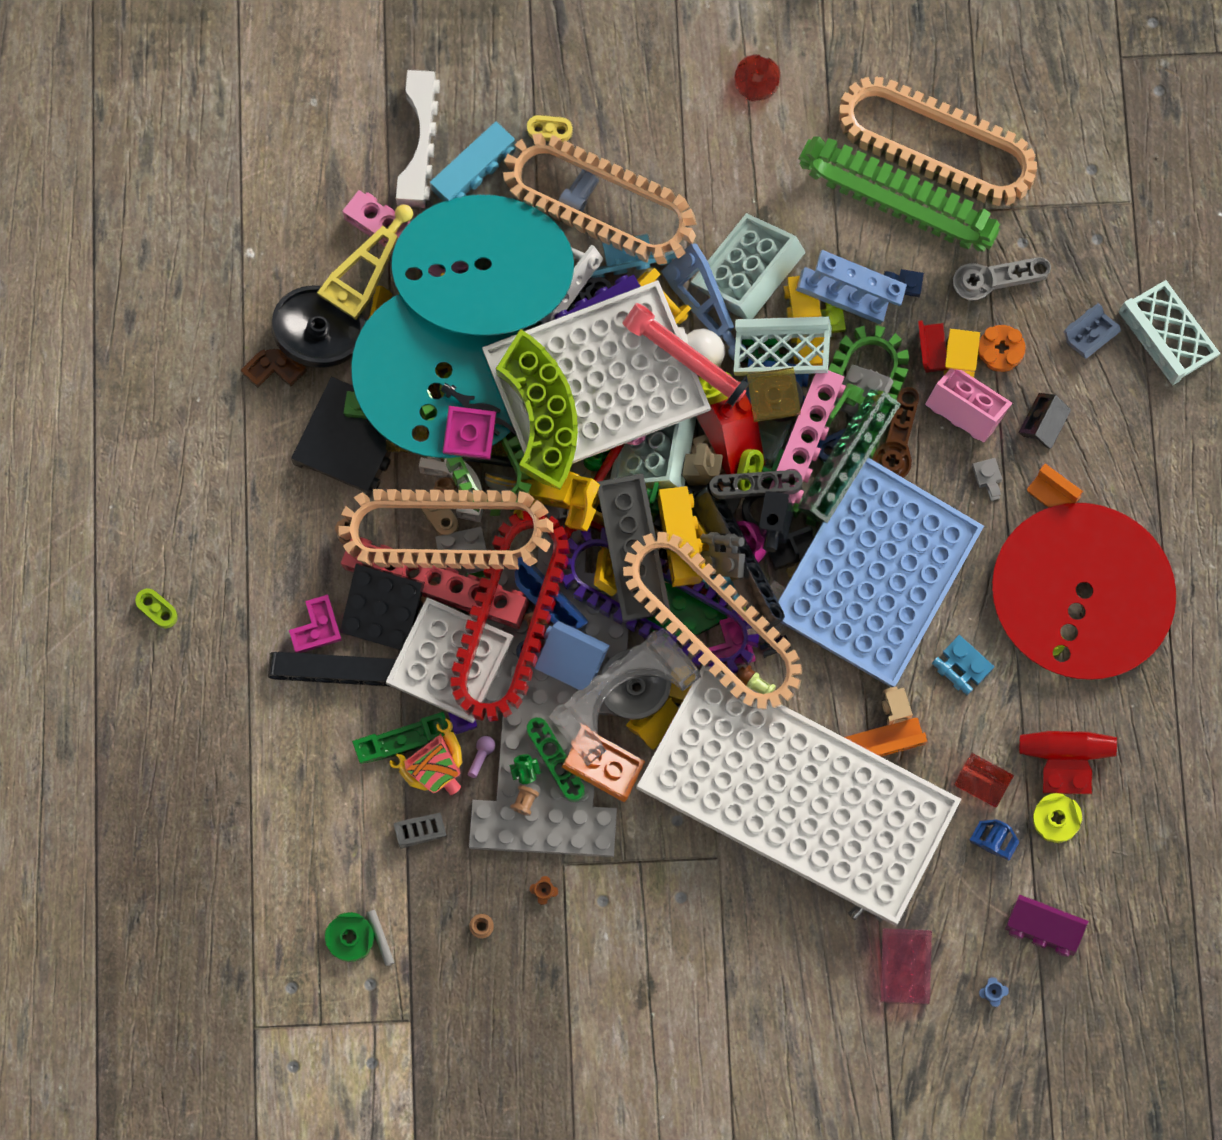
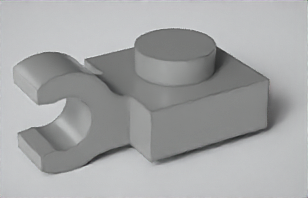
(988, 475)

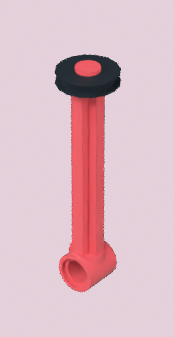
(641, 322)

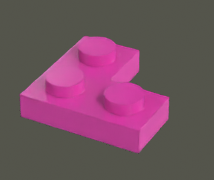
(322, 629)
(733, 641)

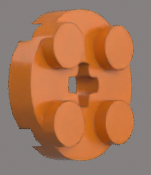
(1010, 338)

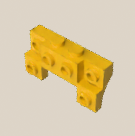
(574, 495)

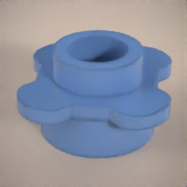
(1000, 990)

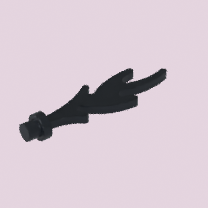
(464, 400)

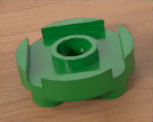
(360, 928)

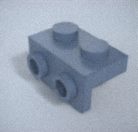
(1091, 331)

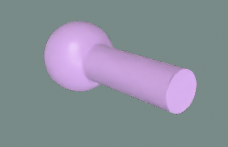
(485, 746)

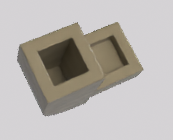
(702, 466)

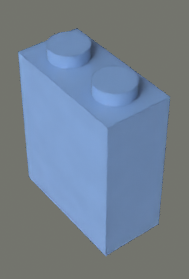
(571, 655)

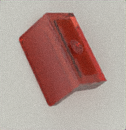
(984, 780)

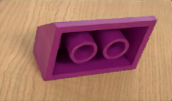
(1046, 926)

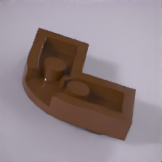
(272, 361)

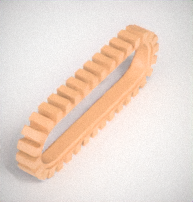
(955, 121)
(686, 635)

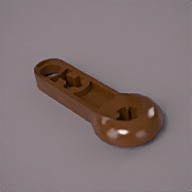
(897, 441)

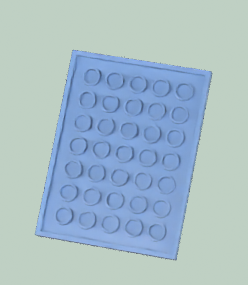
(878, 572)

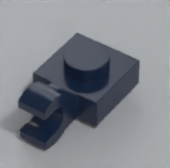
(911, 278)

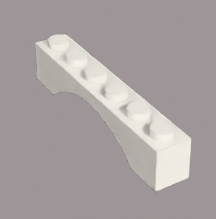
(412, 182)

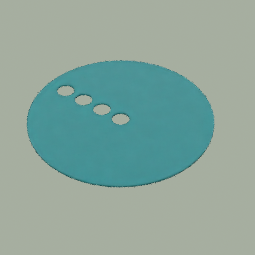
(522, 286)
(397, 364)

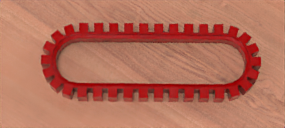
(459, 684)

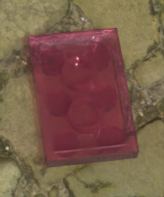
(906, 966)

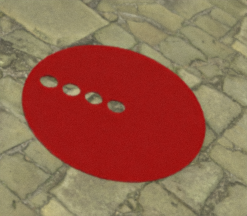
(1093, 545)

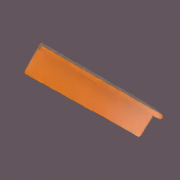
(891, 738)

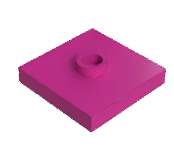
(469, 432)

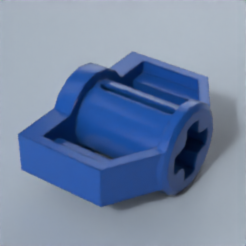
(995, 838)

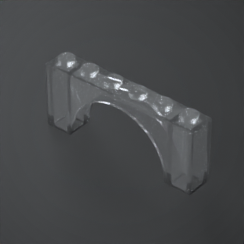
(655, 657)

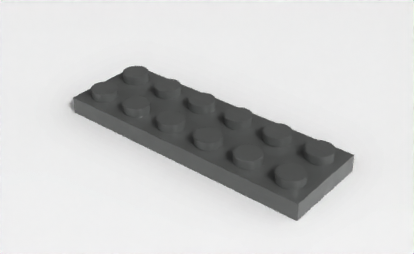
(626, 520)

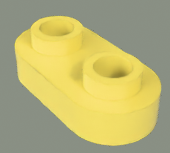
(550, 127)

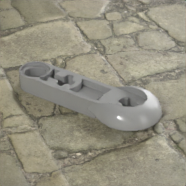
(996, 277)

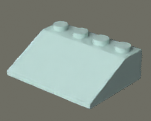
(751, 265)
(658, 456)

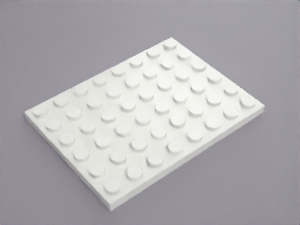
(617, 379)

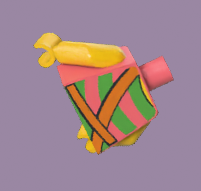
(434, 764)

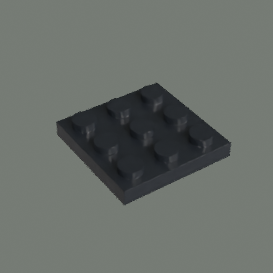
(381, 606)

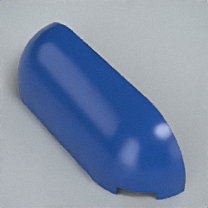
(530, 582)

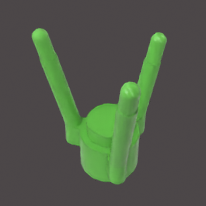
(851, 396)

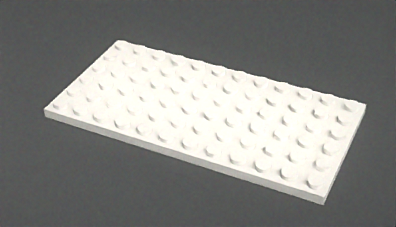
(800, 796)

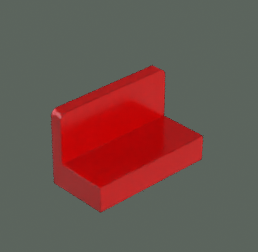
(933, 347)

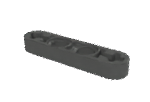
(755, 479)

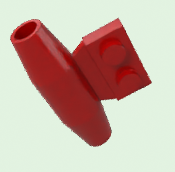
(1067, 757)

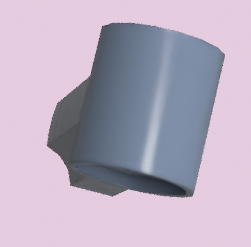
(579, 191)

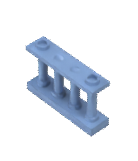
(851, 287)

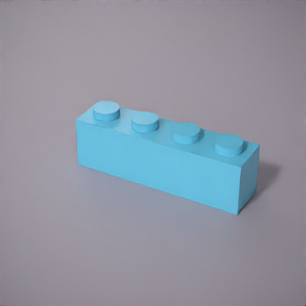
(474, 163)

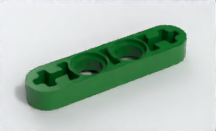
(555, 759)

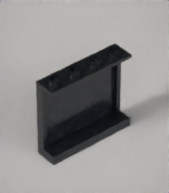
(342, 445)

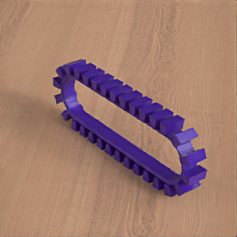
(605, 609)

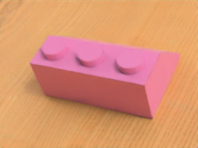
(968, 404)

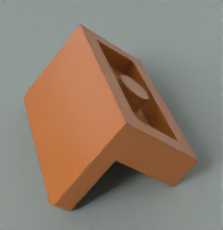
(1053, 488)

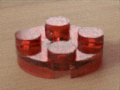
(762, 66)

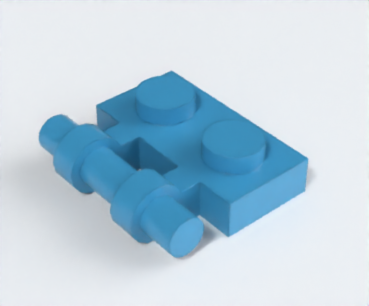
(967, 660)

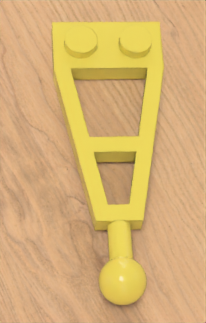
(344, 296)

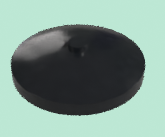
(314, 329)

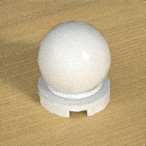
(706, 343)

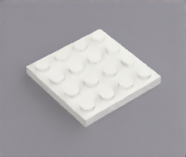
(431, 650)

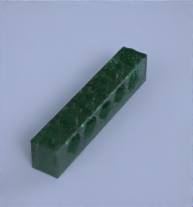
(849, 456)

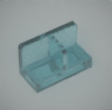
(773, 438)

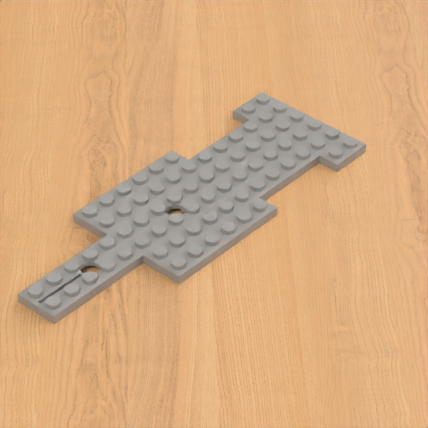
(555, 822)

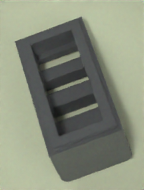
(399, 826)

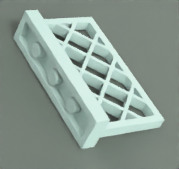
(777, 328)
(1152, 339)

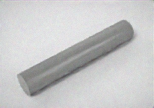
(380, 938)

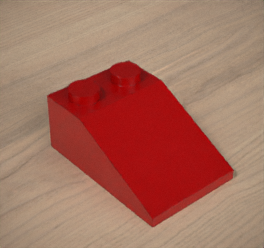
(731, 431)

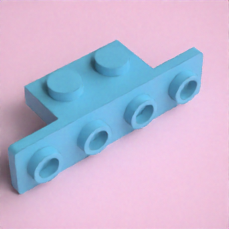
(619, 261)

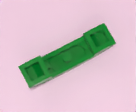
(399, 740)

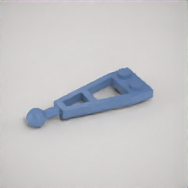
(680, 271)

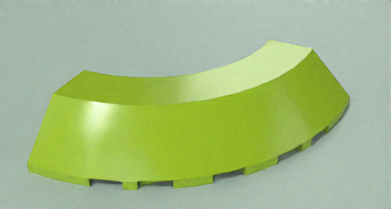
(549, 408)

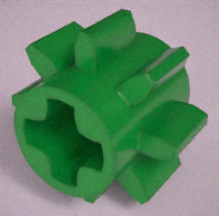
(524, 769)

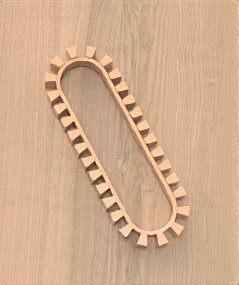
(614, 174)
(421, 499)

